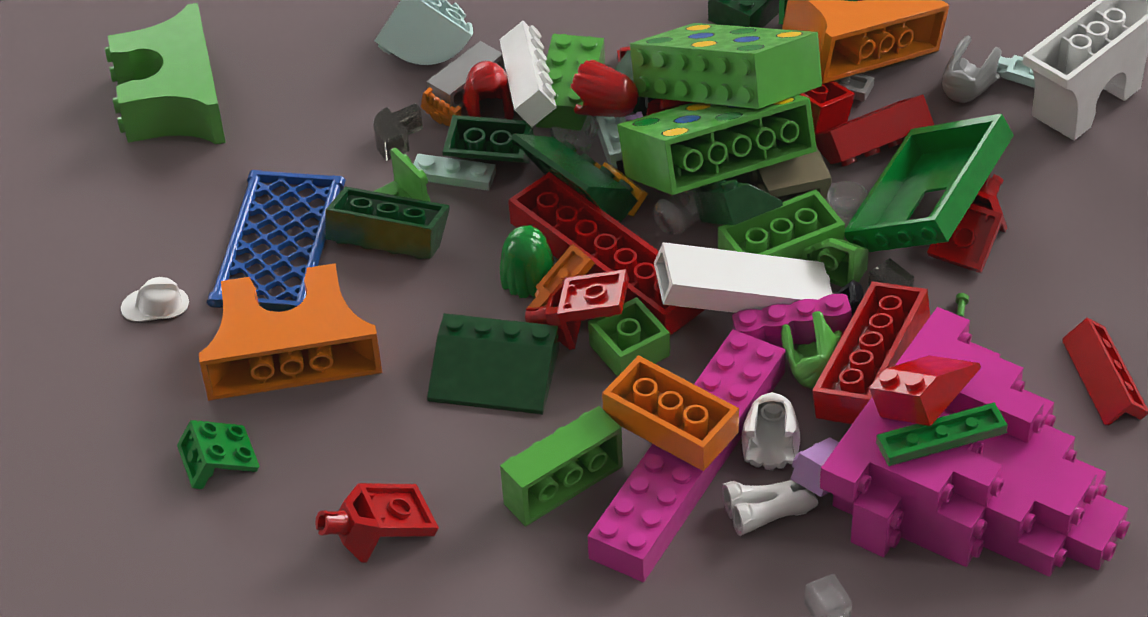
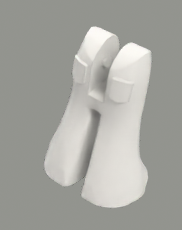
(762, 504)

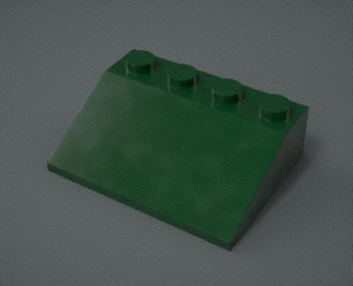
(579, 173)
(493, 363)

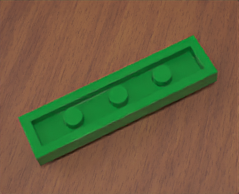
(942, 435)

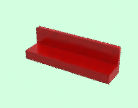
(1103, 372)

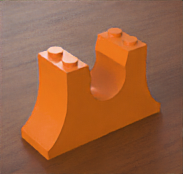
(868, 32)
(288, 348)

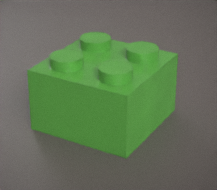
(627, 335)

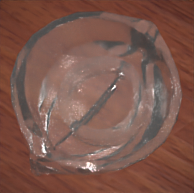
(846, 198)

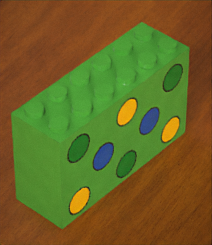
(727, 65)
(713, 142)

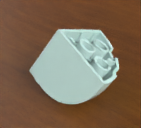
(425, 31)

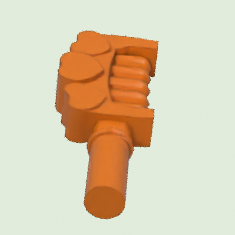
(438, 109)

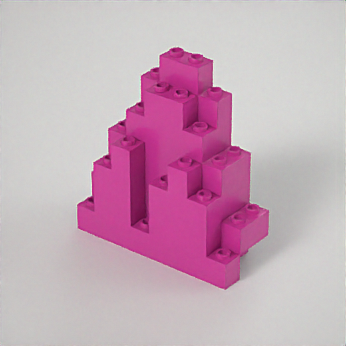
(1001, 493)

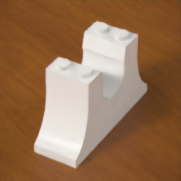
(1089, 53)

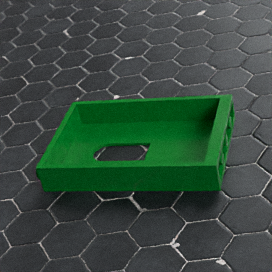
(930, 159)

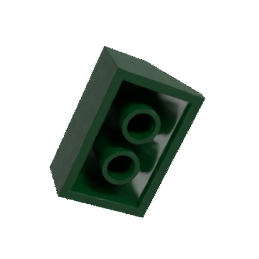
(485, 139)
(734, 202)

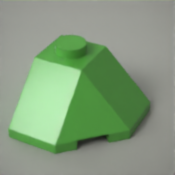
(841, 259)

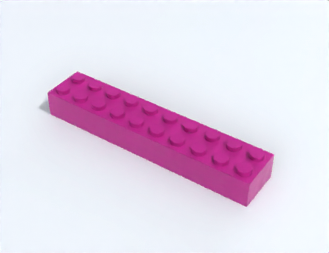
(666, 488)

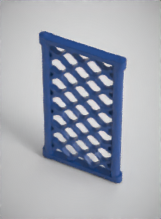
(312, 253)

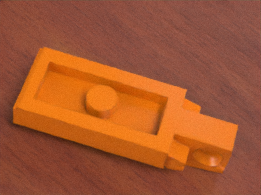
(570, 264)

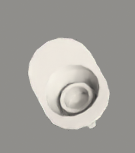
(155, 300)

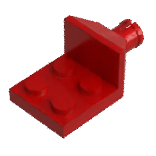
(976, 231)
(579, 300)
(377, 512)

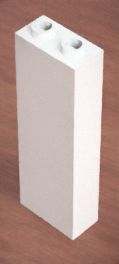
(735, 279)

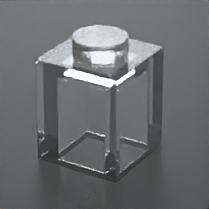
(827, 598)

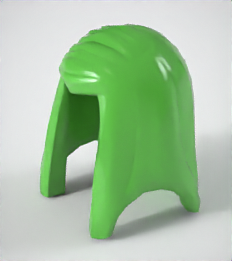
(810, 360)

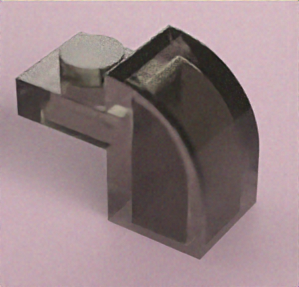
(393, 129)

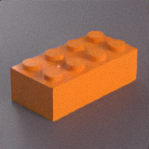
(671, 412)

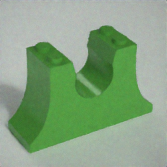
(165, 80)

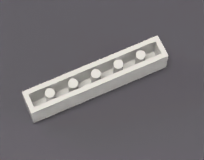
(528, 73)

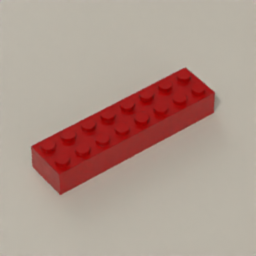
(572, 219)

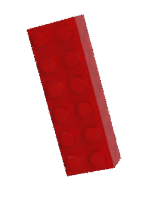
(873, 341)

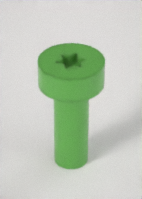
(961, 299)

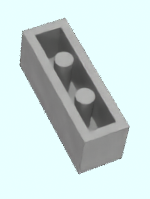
(450, 81)

